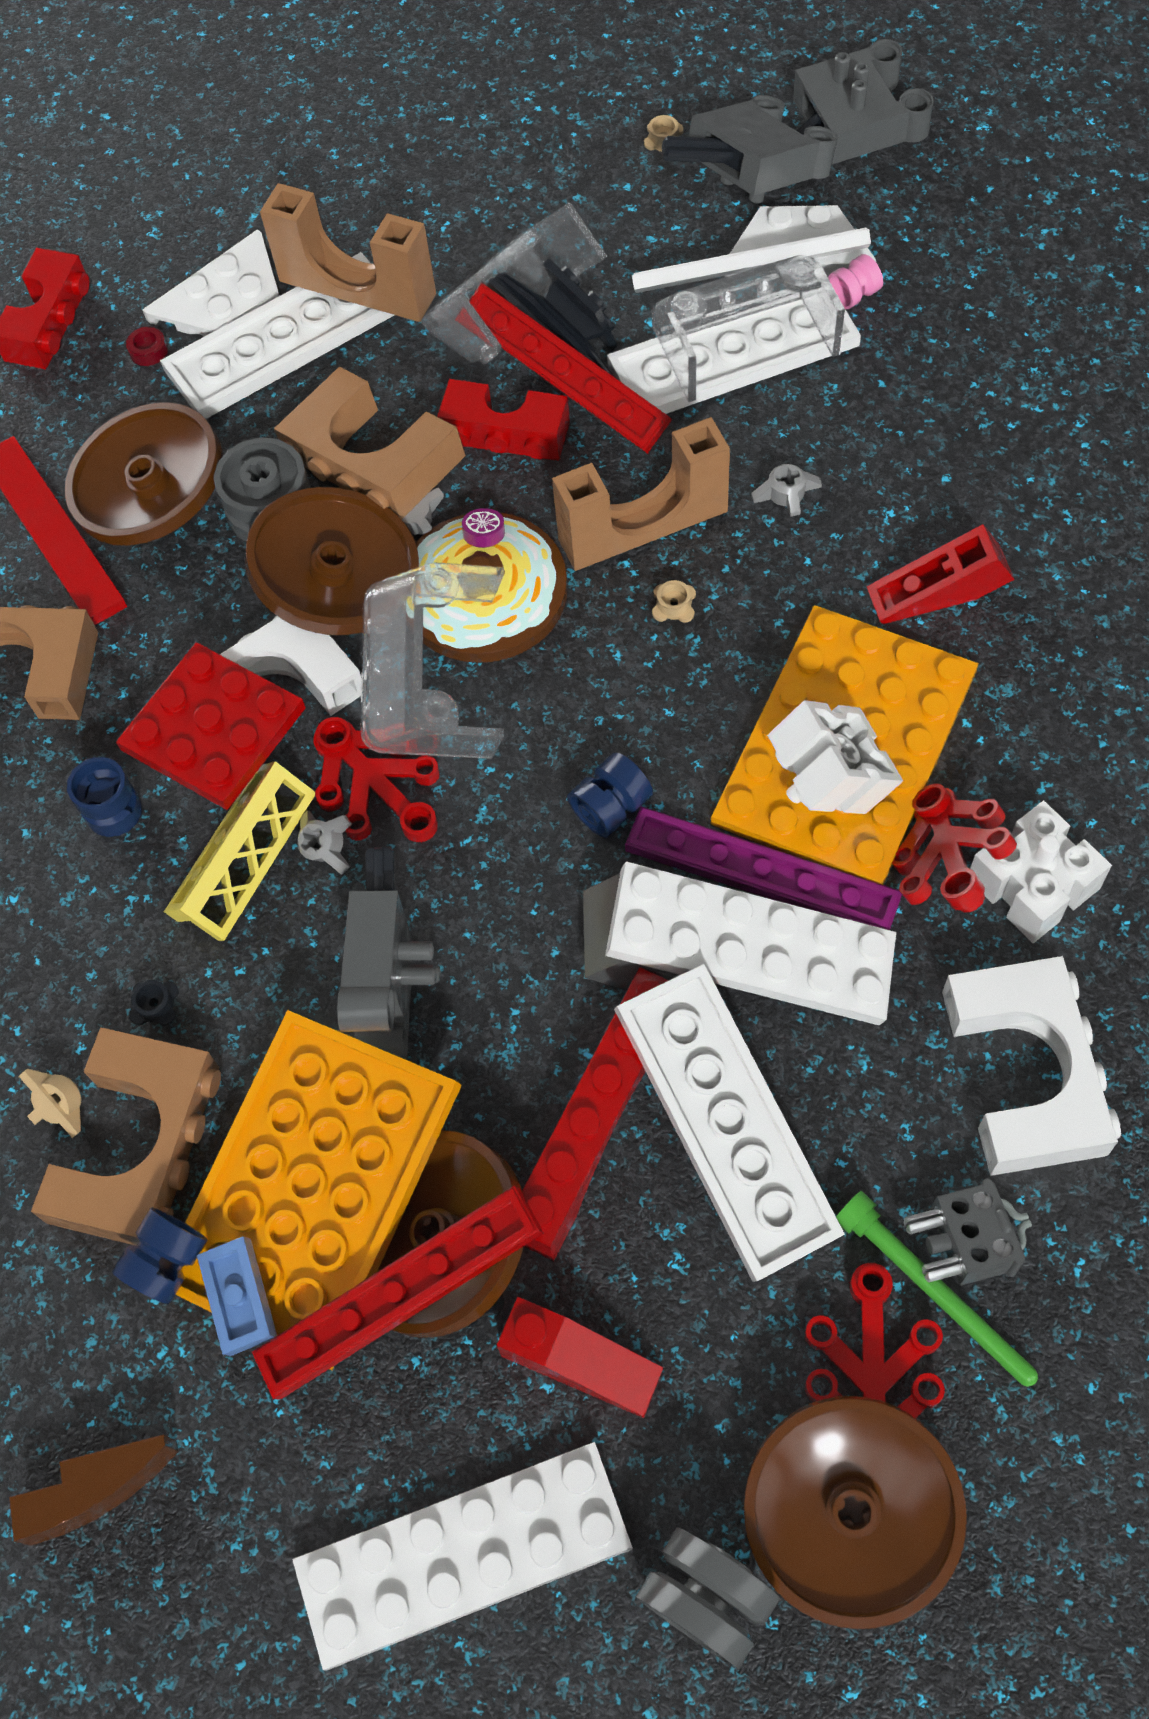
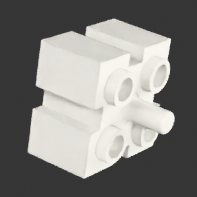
(833, 759)
(1042, 872)

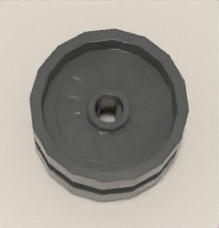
(254, 477)
(712, 1590)

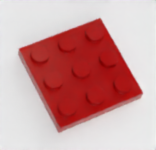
(211, 725)

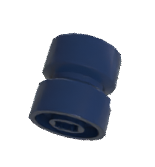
(616, 789)
(104, 796)
(158, 1258)

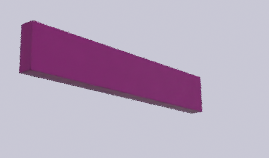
(760, 869)

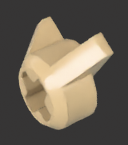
(54, 1100)

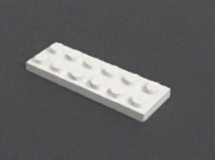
(265, 346)
(729, 355)
(752, 943)
(729, 1122)
(460, 1555)

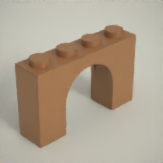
(306, 258)
(391, 476)
(689, 494)
(62, 656)
(180, 1085)

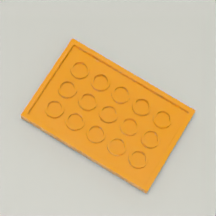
(911, 704)
(319, 1165)

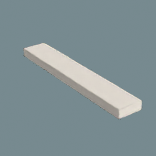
(749, 260)

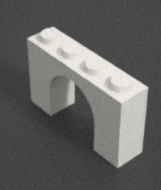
(301, 655)
(1042, 1001)

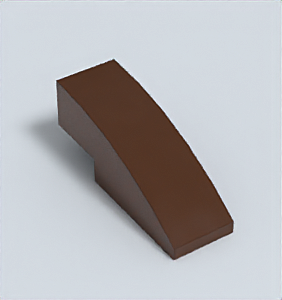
(88, 1489)

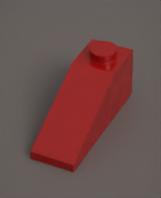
(943, 578)
(578, 1357)

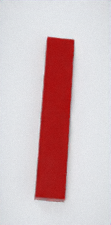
(570, 371)
(56, 535)
(397, 1292)

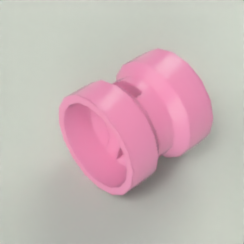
(859, 279)

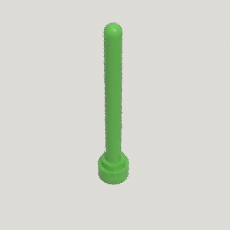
(862, 1219)

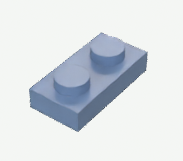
(236, 1296)

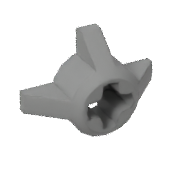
(783, 493)
(420, 517)
(328, 836)

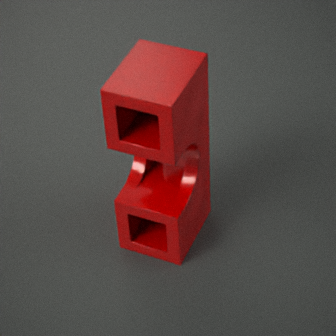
(34, 332)
(532, 430)

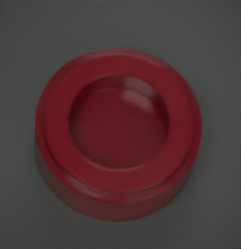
(146, 346)

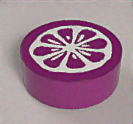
(483, 527)

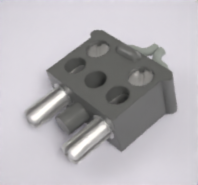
(972, 1227)

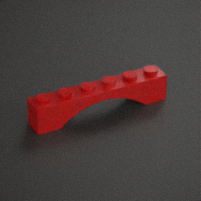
(584, 1129)

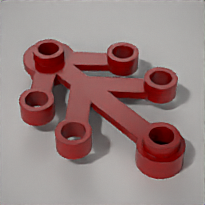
(371, 774)
(933, 810)
(871, 1374)

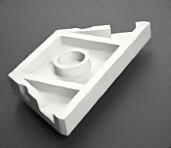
(794, 223)
(219, 291)

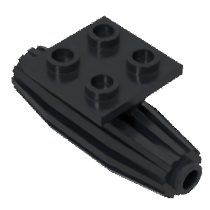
(564, 309)

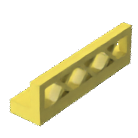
(227, 841)

